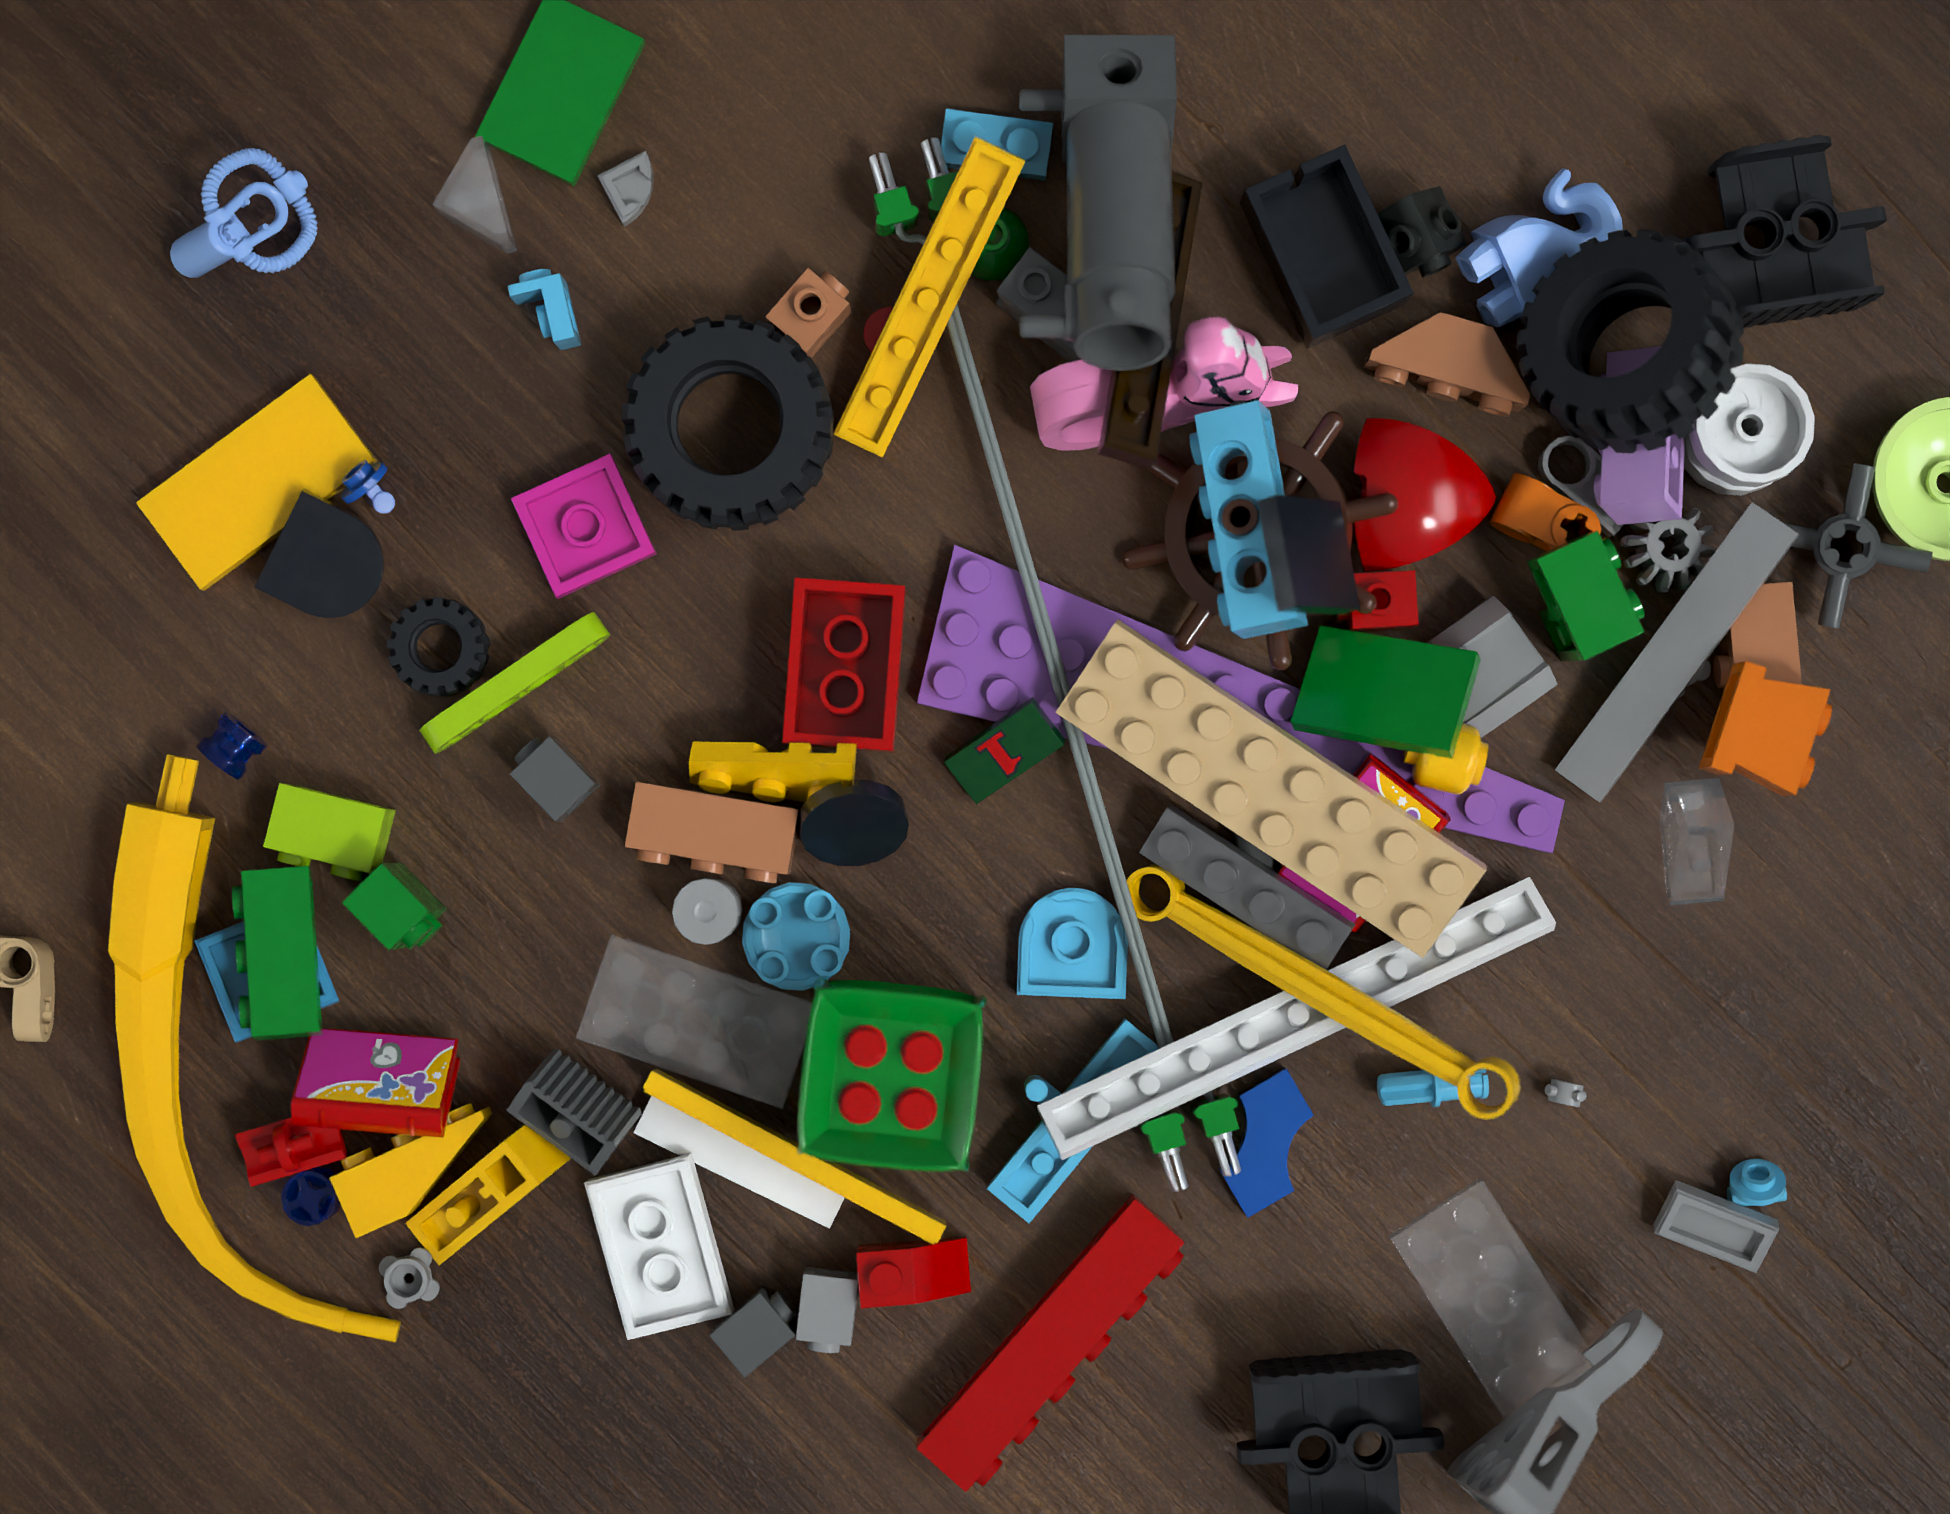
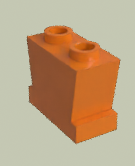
(1766, 729)

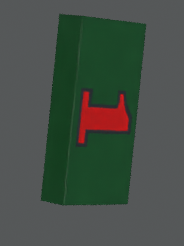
(1004, 750)

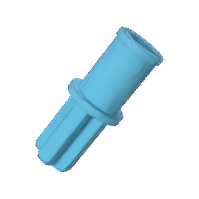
(1425, 1087)

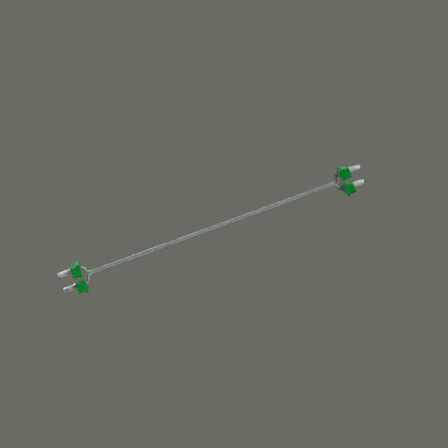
(1215, 1112)

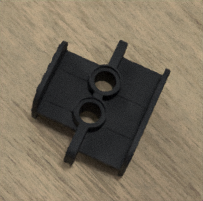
(1792, 274)
(1338, 1401)

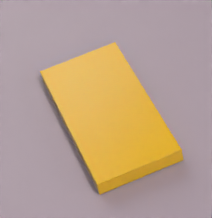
(249, 481)

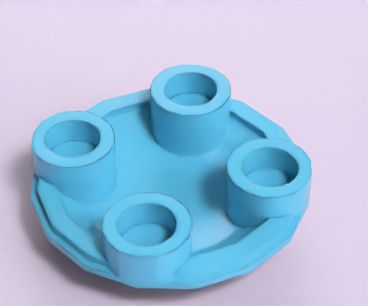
(796, 936)

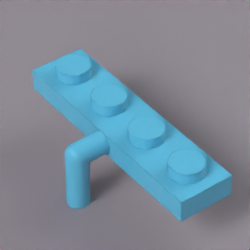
(1036, 1167)

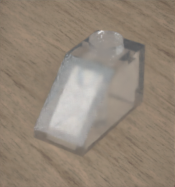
(1695, 840)

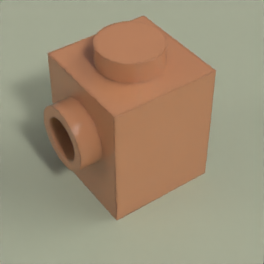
(811, 310)

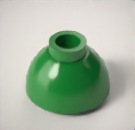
(1003, 248)

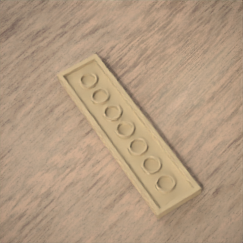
(1271, 789)

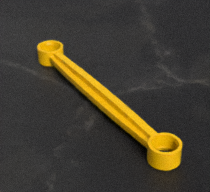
(1325, 992)

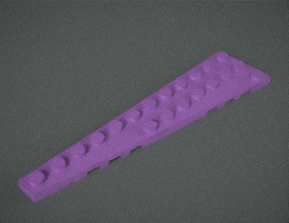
(991, 661)

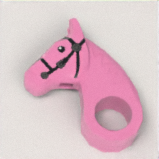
(1211, 372)

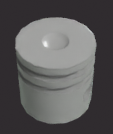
(707, 910)

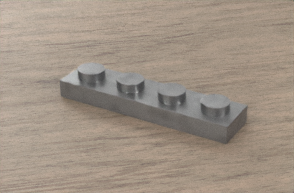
(1246, 887)

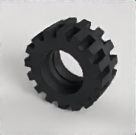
(405, 639)

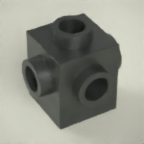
(1423, 231)

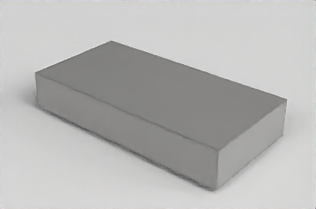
(1716, 1226)

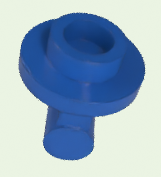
(362, 481)

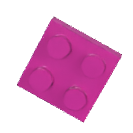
(583, 526)

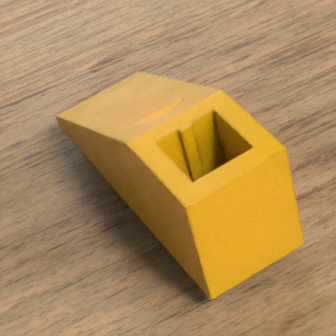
(396, 1182)

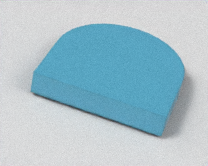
(1072, 947)

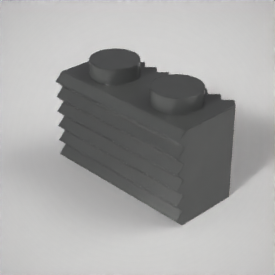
(574, 1111)

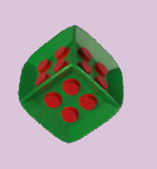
(890, 1075)

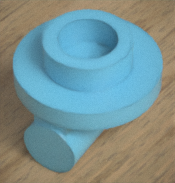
(1756, 1183)

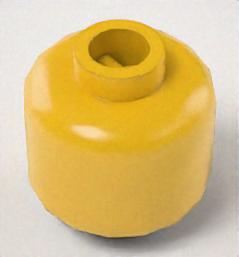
(1451, 774)

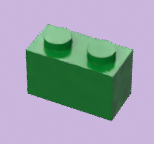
(396, 907)

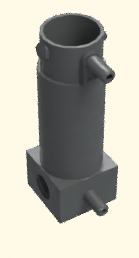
(1119, 197)

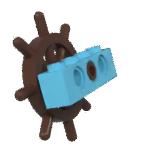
(1243, 441)

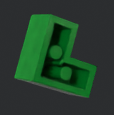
(1585, 597)

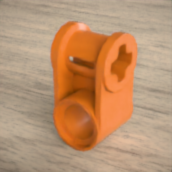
(1535, 513)

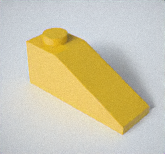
(485, 1192)

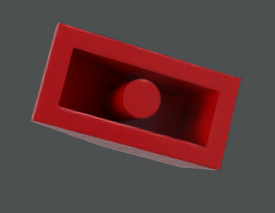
(912, 1271)

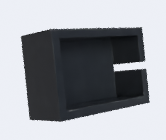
(1326, 247)

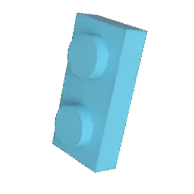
(1019, 136)

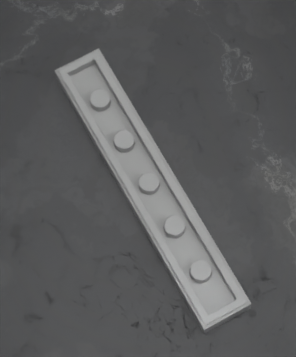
(1677, 652)

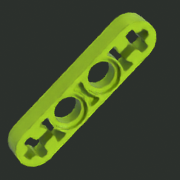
(514, 682)

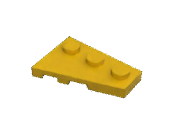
(769, 775)

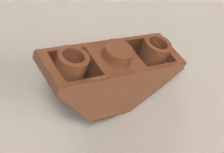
(1453, 361)

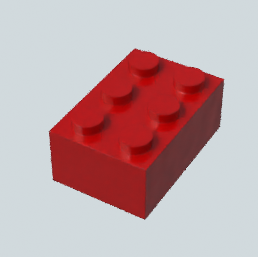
(844, 664)

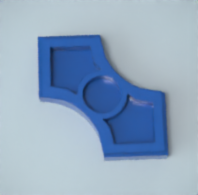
(1272, 1117)

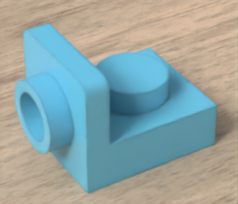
(557, 314)

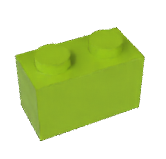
(329, 830)

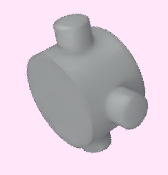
(1565, 1092)

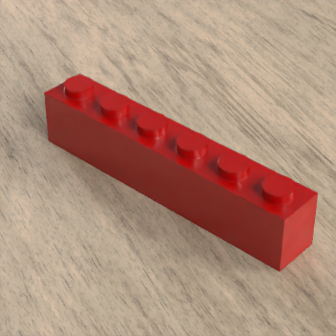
(1050, 1343)

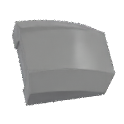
(1509, 668)

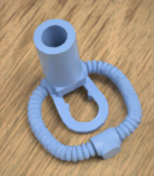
(225, 235)

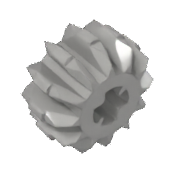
(1675, 567)

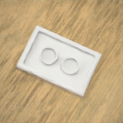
(659, 1246)

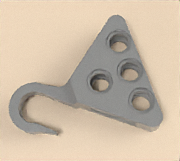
(1514, 1463)

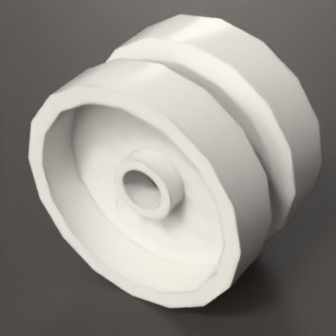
(1775, 439)

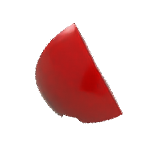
(1436, 489)

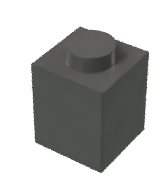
(553, 777)
(756, 1330)

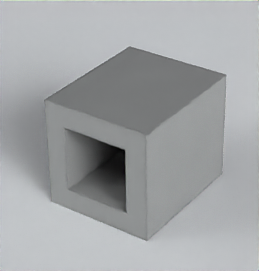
(827, 1309)

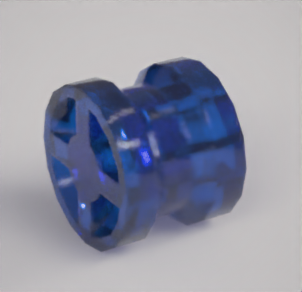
(231, 746)
(302, 1201)

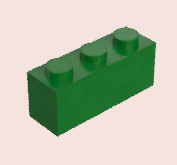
(278, 953)

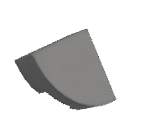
(629, 186)

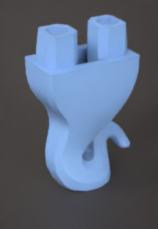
(1523, 248)

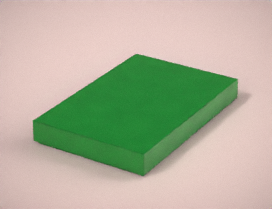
(560, 89)
(1386, 691)

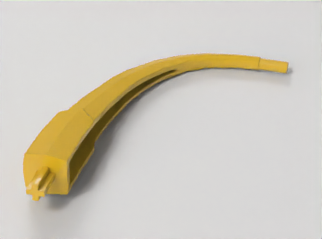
(149, 939)

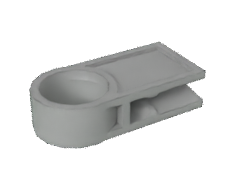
(1583, 490)

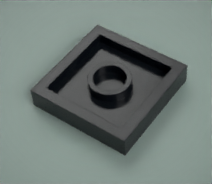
(1308, 555)

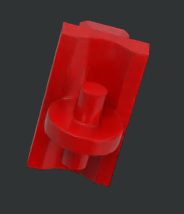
(287, 1149)

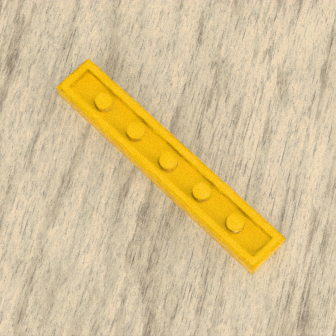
(929, 296)
(784, 1152)

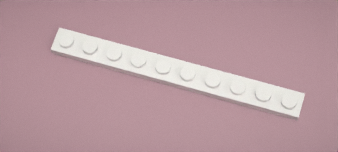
(1286, 1023)

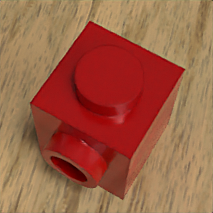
(1395, 602)

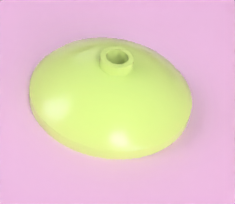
(1906, 477)

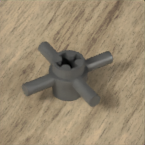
(1871, 551)

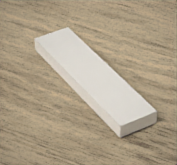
(737, 1162)

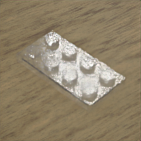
(696, 1021)
(1492, 1297)

